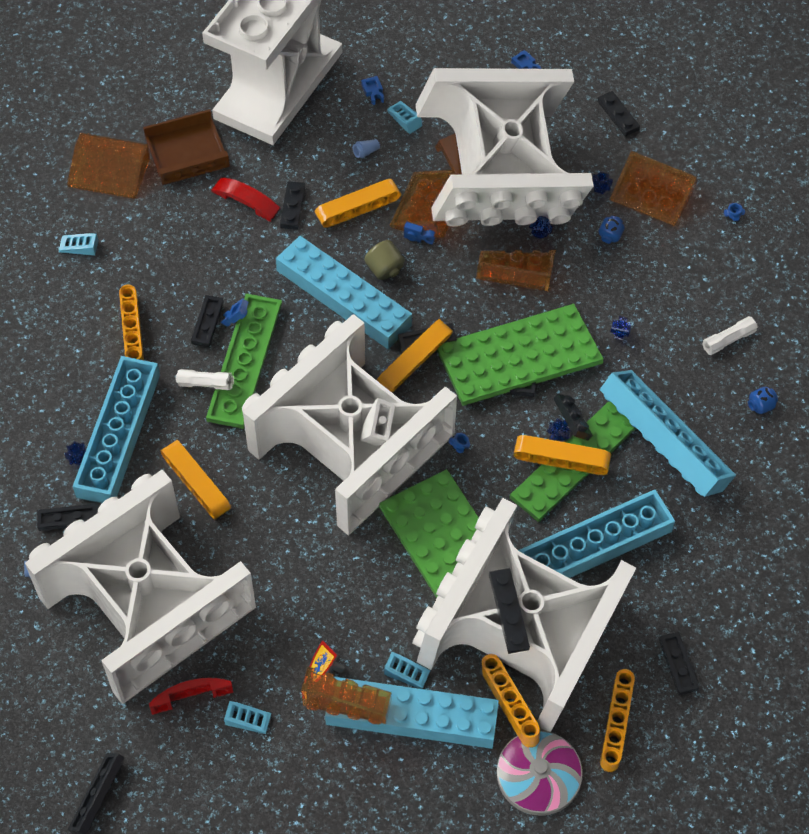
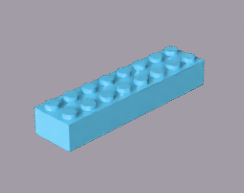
(343, 291)
(116, 430)
(667, 433)
(604, 536)
(430, 716)

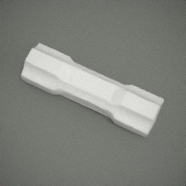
(719, 341)
(218, 380)

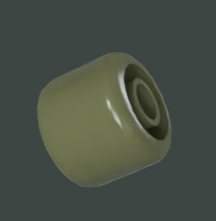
(384, 260)

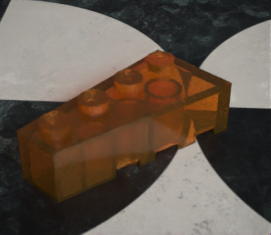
(517, 268)
(345, 697)

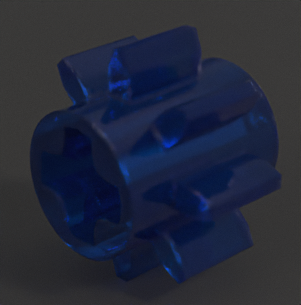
(602, 182)
(541, 227)
(620, 328)
(558, 425)
(75, 453)

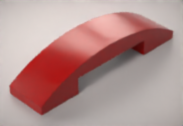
(248, 196)
(189, 688)

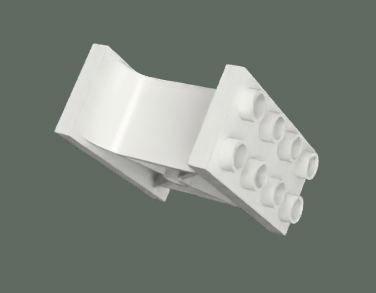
(274, 62)
(502, 145)
(324, 411)
(140, 584)
(557, 612)

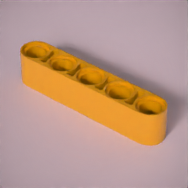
(357, 203)
(131, 319)
(415, 355)
(562, 455)
(195, 479)
(513, 708)
(615, 729)

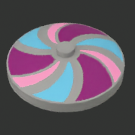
(539, 777)

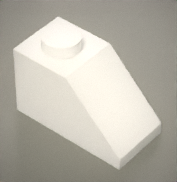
(378, 423)

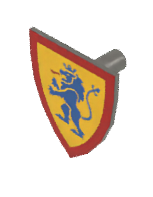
(325, 660)

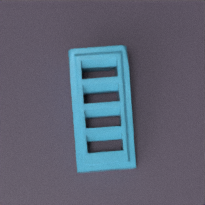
(406, 117)
(84, 249)
(403, 677)
(238, 723)

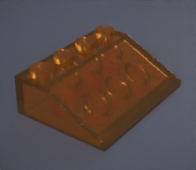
(108, 165)
(653, 188)
(418, 200)

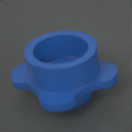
(734, 207)
(459, 442)

